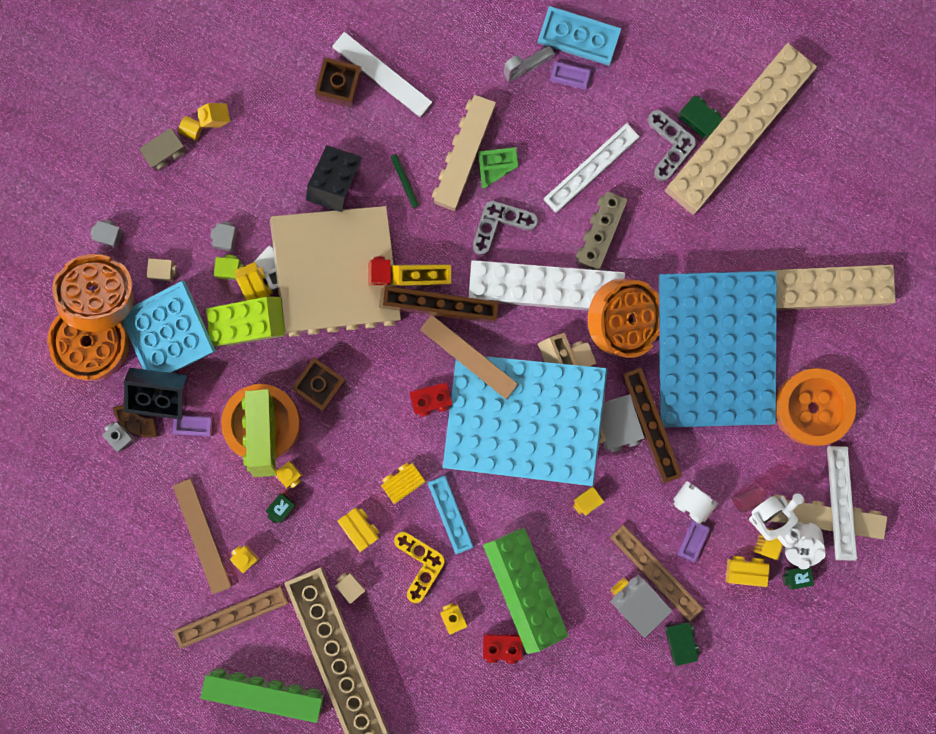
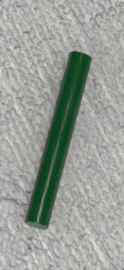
(404, 180)

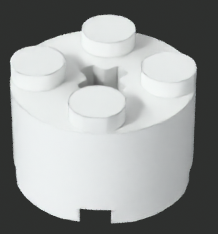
(695, 502)
(809, 548)

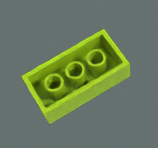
(246, 321)
(260, 433)

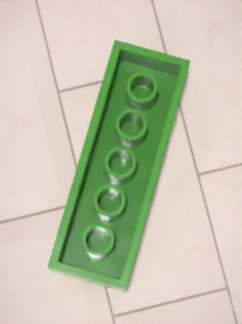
(525, 591)
(263, 695)

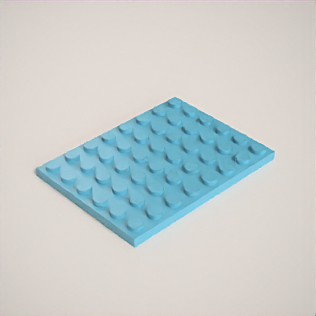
(539, 433)

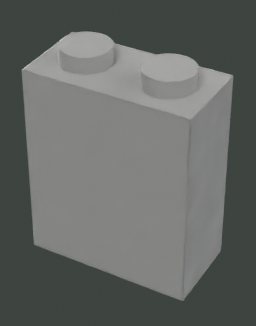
(620, 424)
(641, 606)

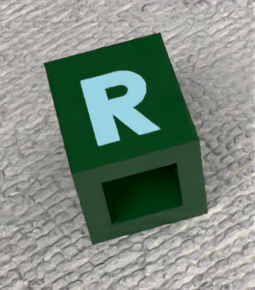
(280, 508)
(797, 578)

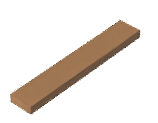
(469, 357)
(202, 536)
(656, 573)
(230, 617)

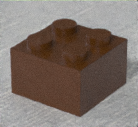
(338, 82)
(319, 384)

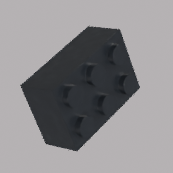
(333, 178)
(155, 393)

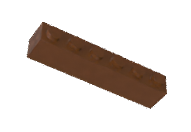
(438, 304)
(651, 426)

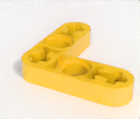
(427, 566)

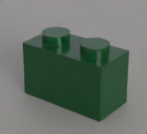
(700, 117)
(681, 643)

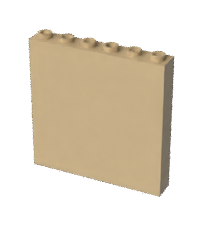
(325, 269)

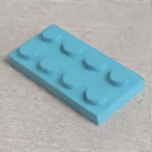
(579, 35)

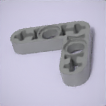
(516, 67)
(675, 140)
(493, 220)

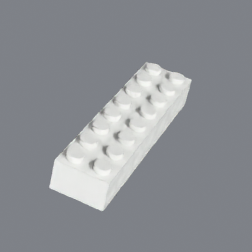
(537, 284)

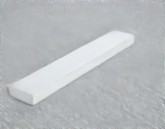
(382, 74)
(591, 168)
(841, 503)

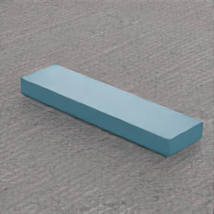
(450, 515)

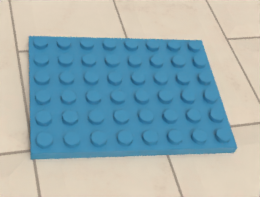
(717, 348)

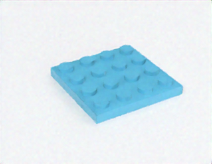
(168, 330)

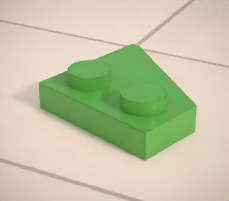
(496, 164)

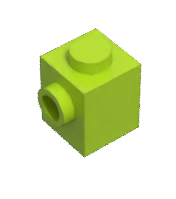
(226, 266)

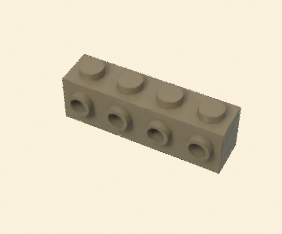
(602, 231)

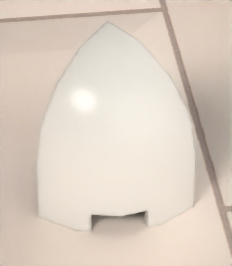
(266, 259)

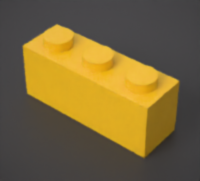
(420, 274)

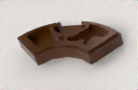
(136, 423)

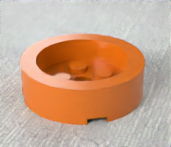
(104, 306)
(610, 312)
(88, 363)
(834, 403)
(286, 420)

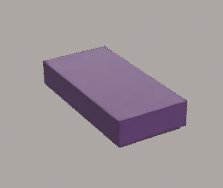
(570, 75)
(193, 426)
(693, 541)

